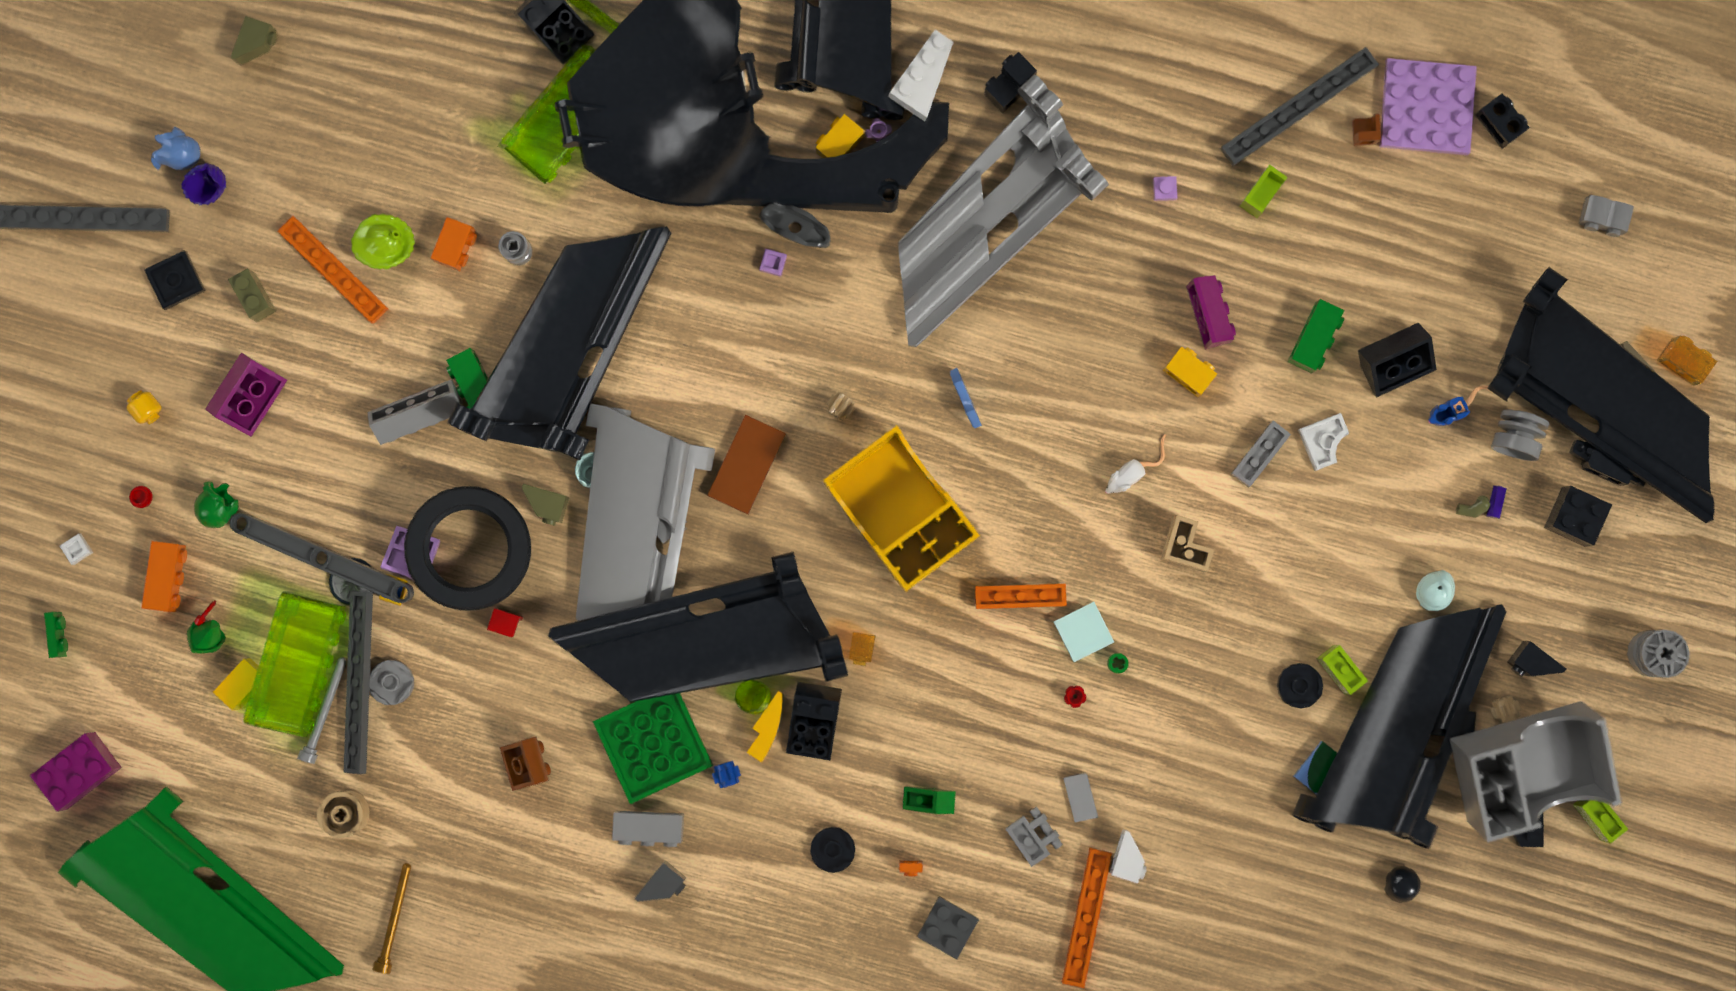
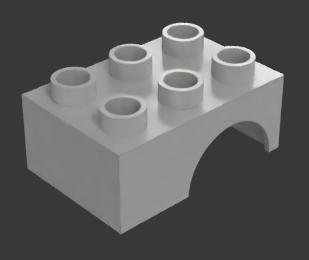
(1531, 765)

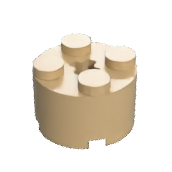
(340, 826)

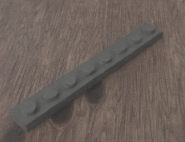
(1299, 106)
(84, 218)
(358, 682)

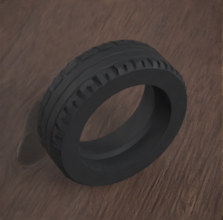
(449, 502)

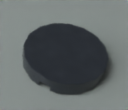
(1299, 685)
(832, 849)

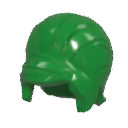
(215, 505)

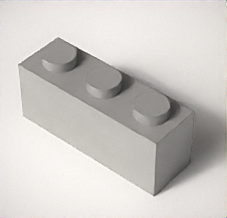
(648, 828)

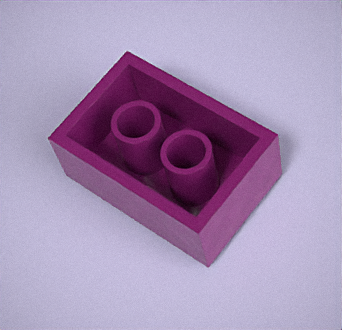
(75, 771)

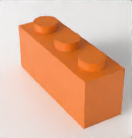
(164, 576)

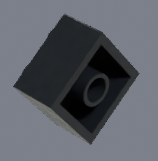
(1578, 516)

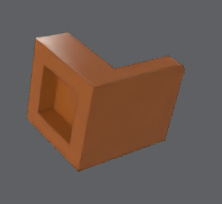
(1366, 130)

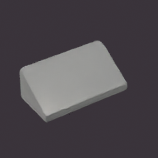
(1080, 797)

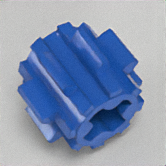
(726, 774)

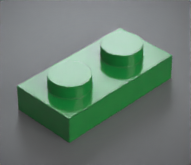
(56, 640)

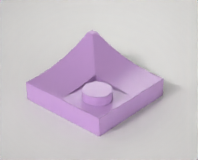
(394, 558)

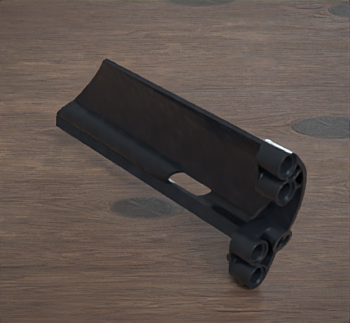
(1420, 687)

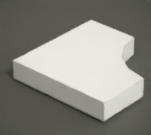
(1322, 440)

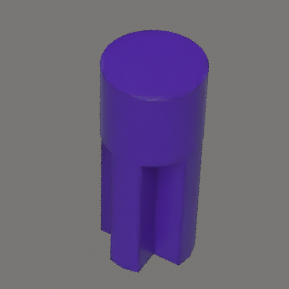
(1496, 502)

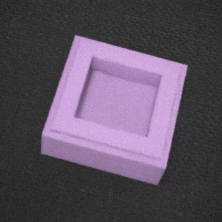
(773, 262)

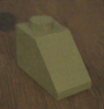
(253, 40)
(546, 504)

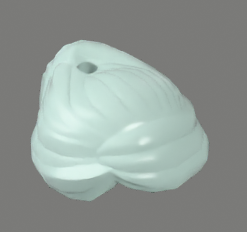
(1431, 595)

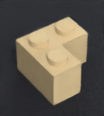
(1180, 547)

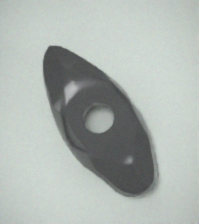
(779, 218)

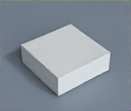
(76, 549)

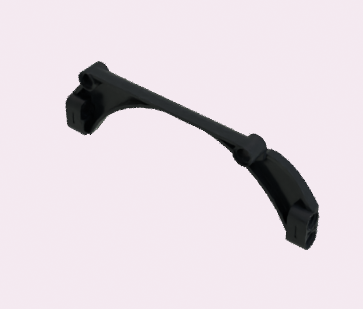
(854, 179)

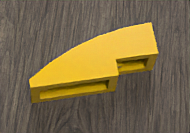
(767, 727)

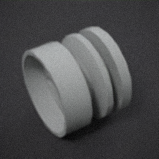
(1520, 435)
(1646, 649)

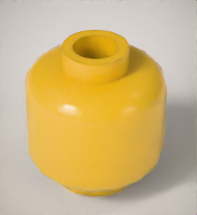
(143, 407)

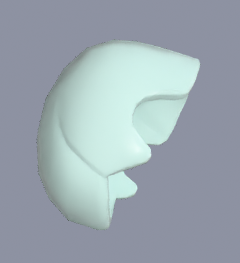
(583, 469)

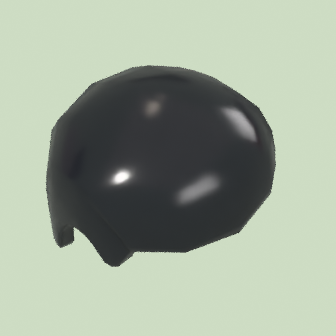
(1402, 884)

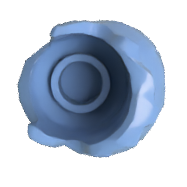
(176, 151)

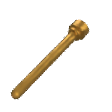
(383, 962)

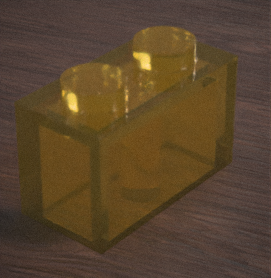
(1687, 360)

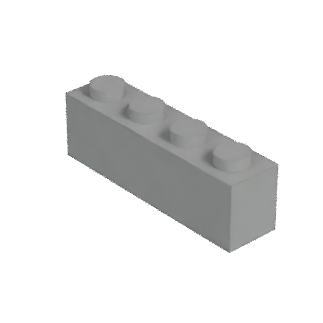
(414, 412)

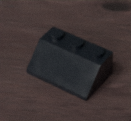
(1398, 359)

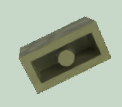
(252, 295)

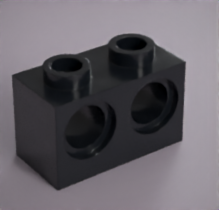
(1497, 124)

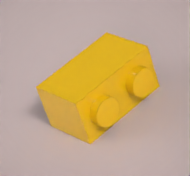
(840, 139)
(1190, 371)
(237, 686)

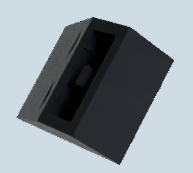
(555, 26)
(813, 720)

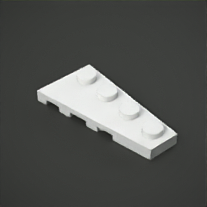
(921, 79)

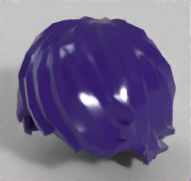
(204, 184)

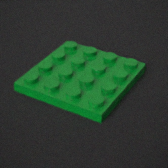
(652, 745)

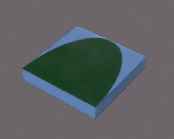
(1316, 767)

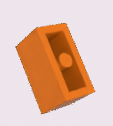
(454, 244)

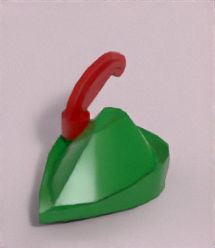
(204, 634)

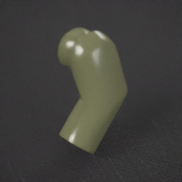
(1482, 505)

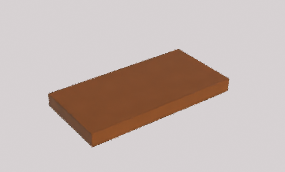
(746, 464)

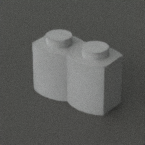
(1606, 215)

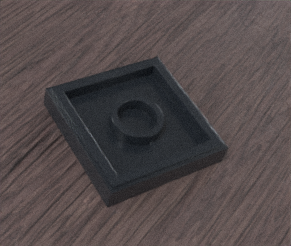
(174, 280)

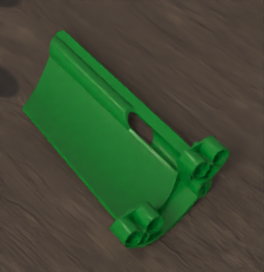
(226, 933)

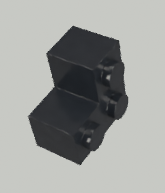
(1003, 89)

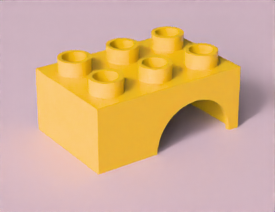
(900, 509)

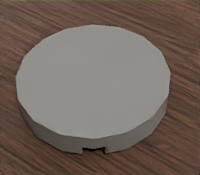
(391, 682)

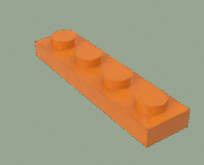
(1020, 596)

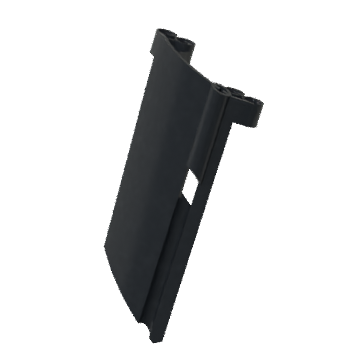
(843, 50)
(581, 305)
(1643, 420)
(668, 650)

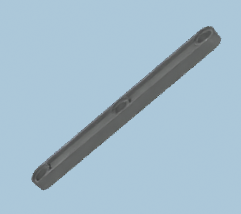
(307, 552)

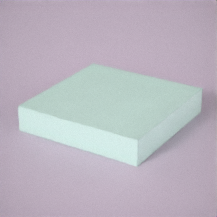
(1083, 632)

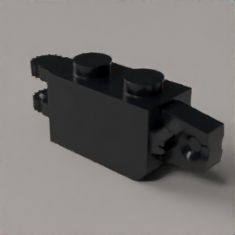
(1602, 465)

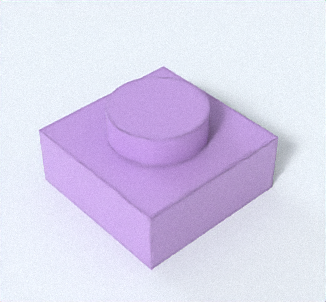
(1165, 188)

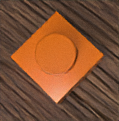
(910, 868)

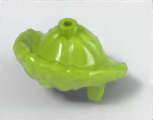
(382, 241)

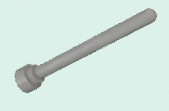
(308, 753)

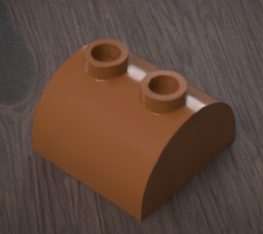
(525, 763)

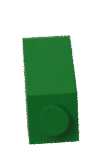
(929, 800)

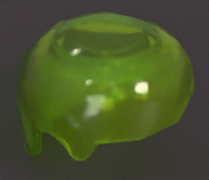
(753, 697)

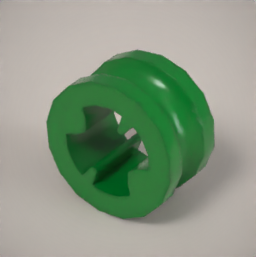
(1119, 656)

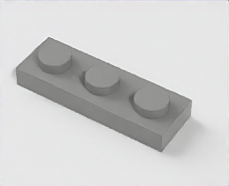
(1260, 454)

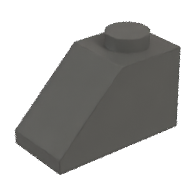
(662, 884)

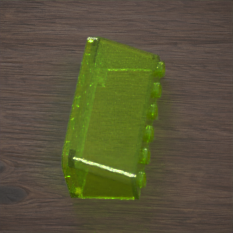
(538, 134)
(294, 664)

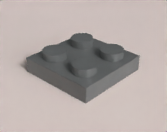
(948, 927)

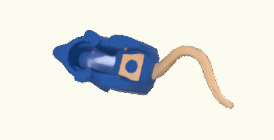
(1453, 409)

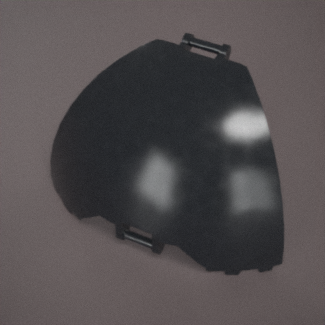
(669, 106)

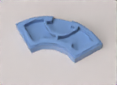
(965, 398)

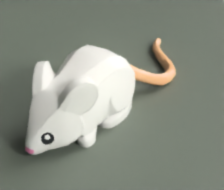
(1131, 473)

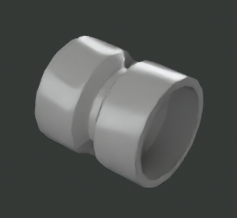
(515, 248)

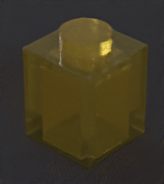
(861, 648)

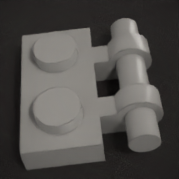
(1027, 839)

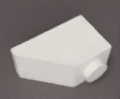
(1127, 859)

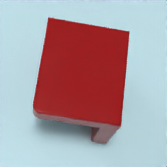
(504, 622)

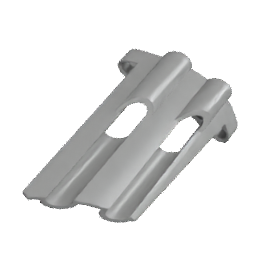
(947, 249)

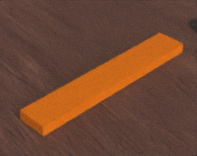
(333, 270)
(1086, 918)

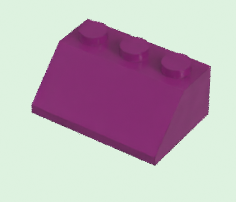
(1210, 311)
(245, 394)

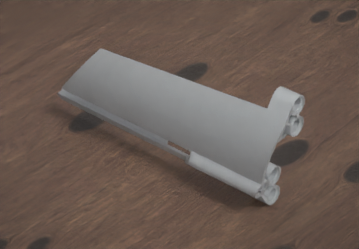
(634, 485)

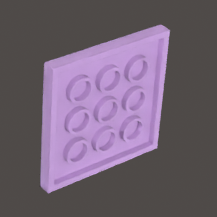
(1428, 106)

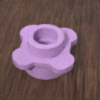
(876, 125)

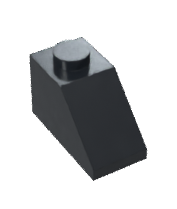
(1533, 661)

